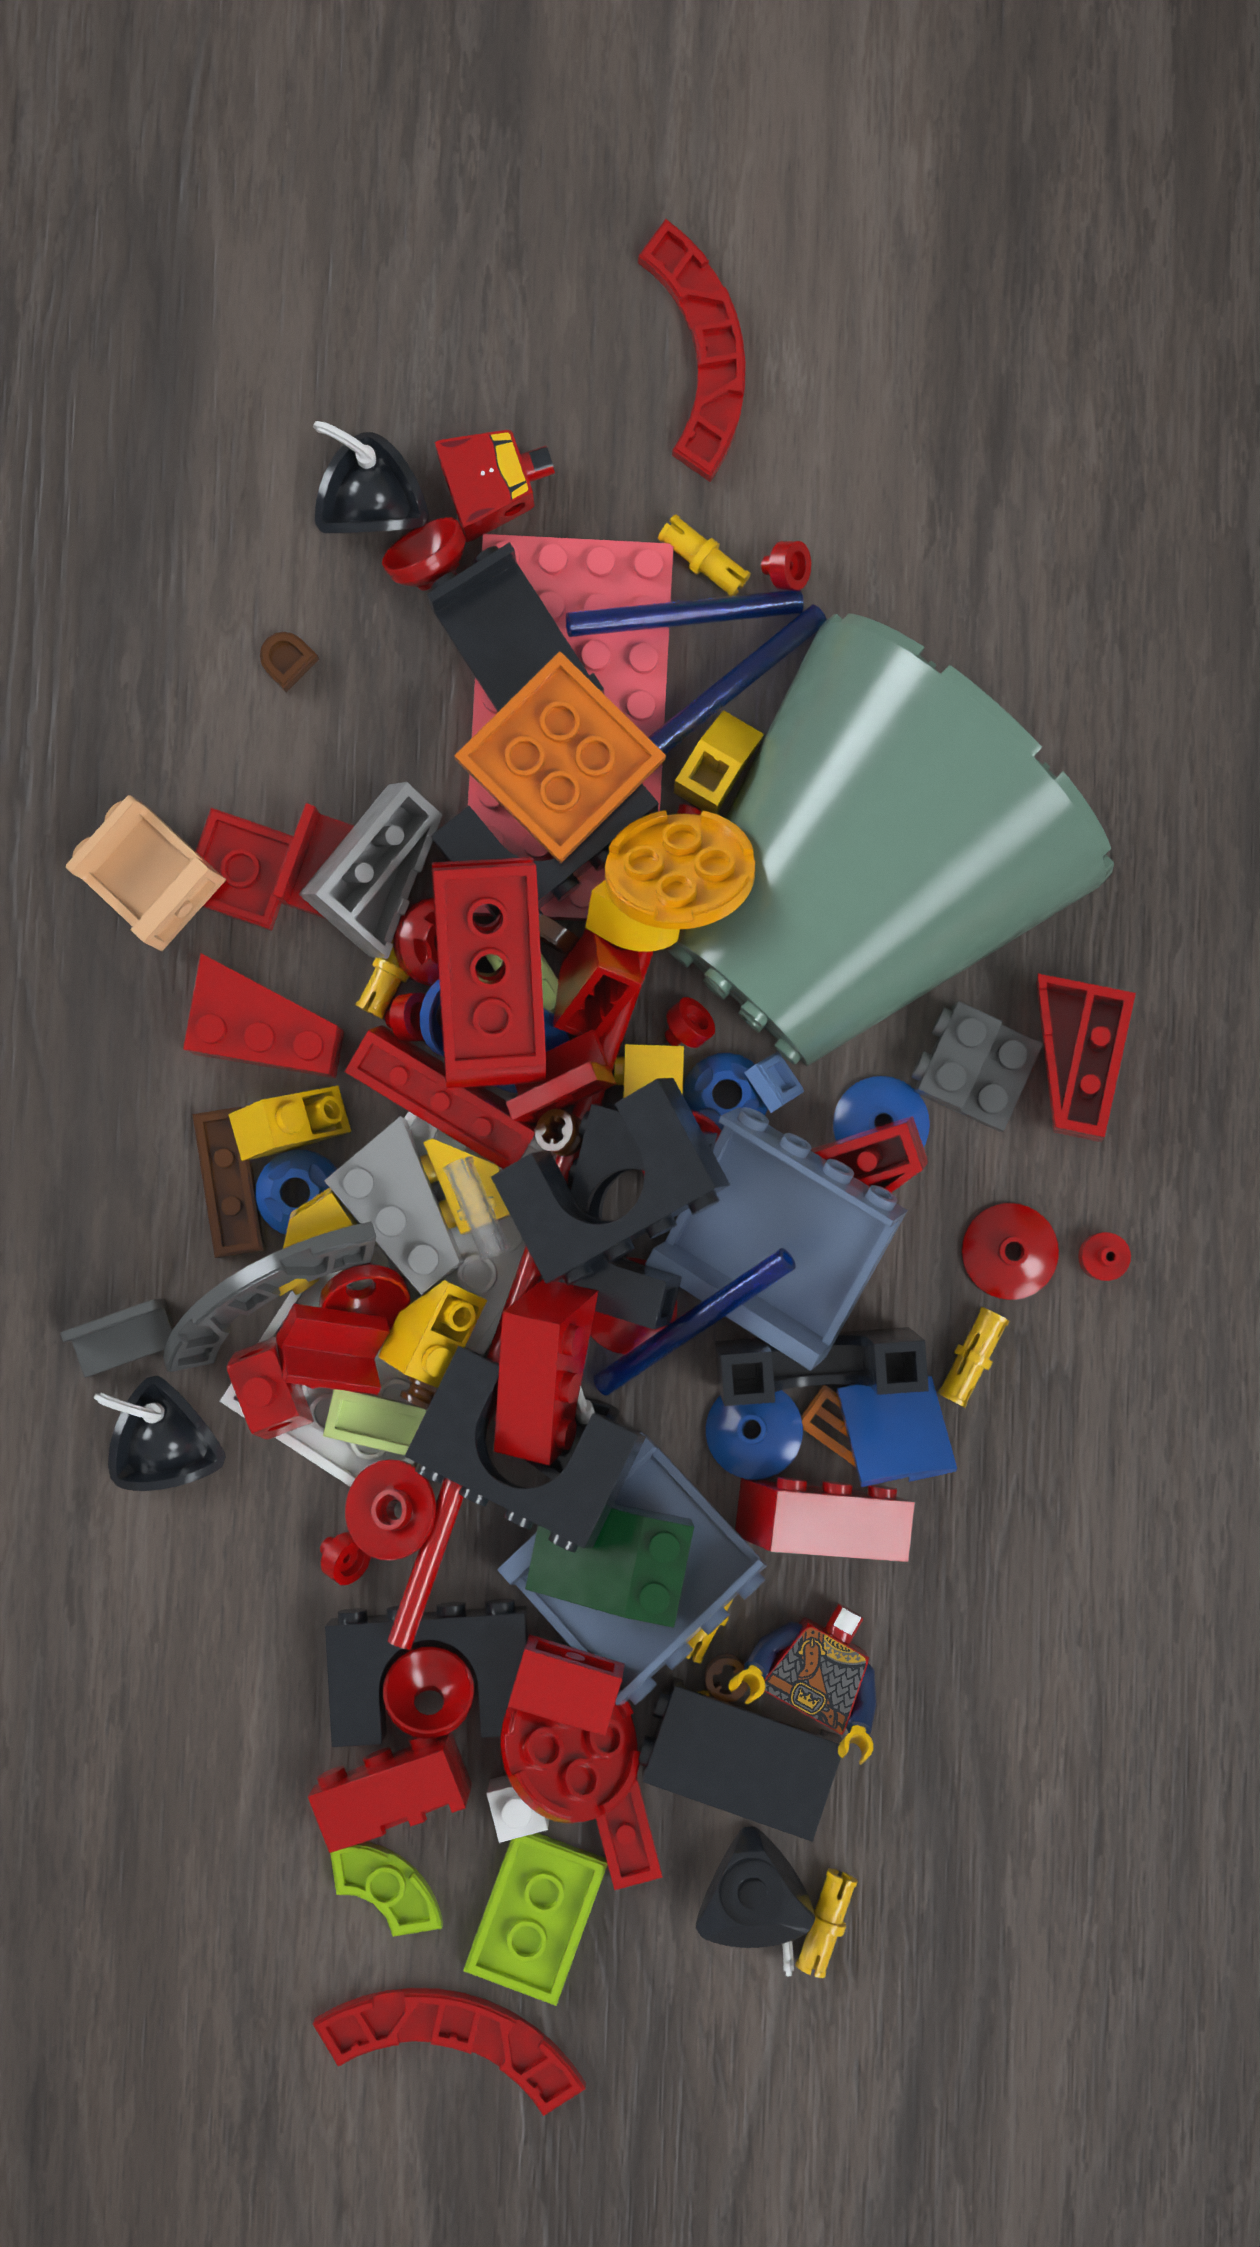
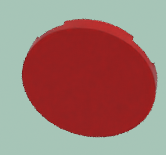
(568, 1770)

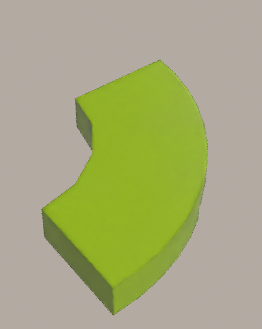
(389, 1884)

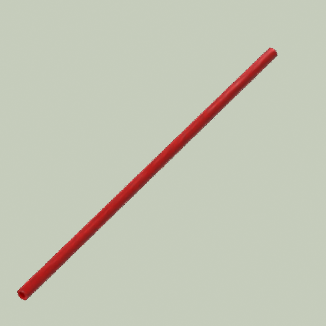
(526, 1277)

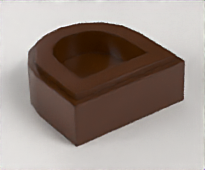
(286, 658)
(556, 935)

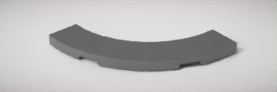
(209, 1320)

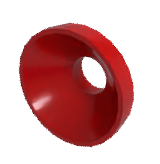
(425, 553)
(415, 943)
(382, 1298)
(425, 1671)

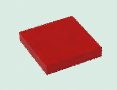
(251, 863)

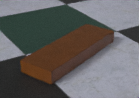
(227, 1186)

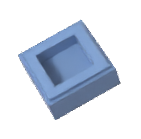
(774, 1081)

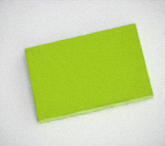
(536, 1916)

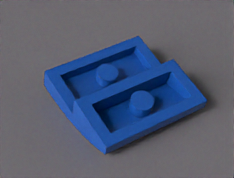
(896, 1434)

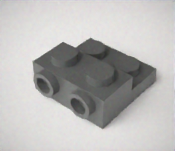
(976, 1065)

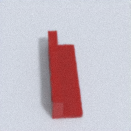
(418, 1085)

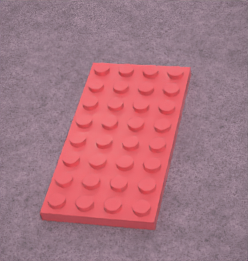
(628, 664)

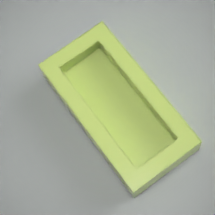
(372, 1421)

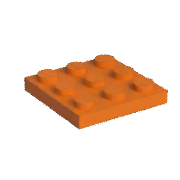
(560, 757)

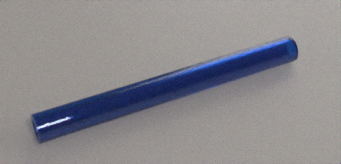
(684, 613)
(738, 679)
(695, 1321)

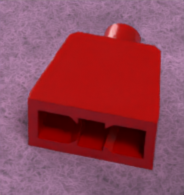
(602, 971)
(265, 1399)

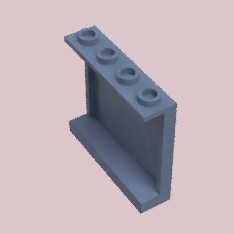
(792, 1202)
(716, 1572)

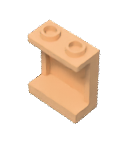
(145, 872)

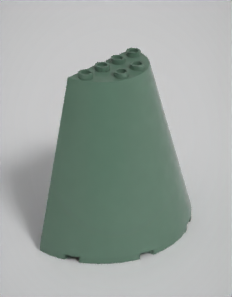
(887, 843)

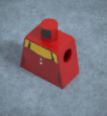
(490, 478)

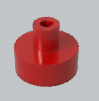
(788, 565)
(405, 1017)
(689, 1024)
(1093, 1256)
(343, 1559)

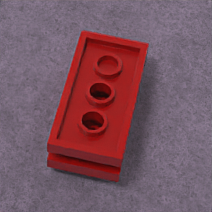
(495, 1018)

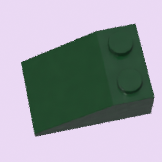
(629, 1571)

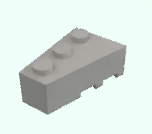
(374, 867)
(392, 1190)

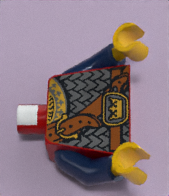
(818, 1675)

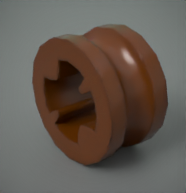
(547, 1133)
(419, 1393)
(715, 1667)

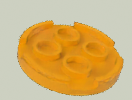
(679, 869)

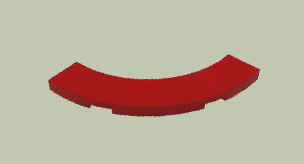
(717, 343)
(458, 2023)

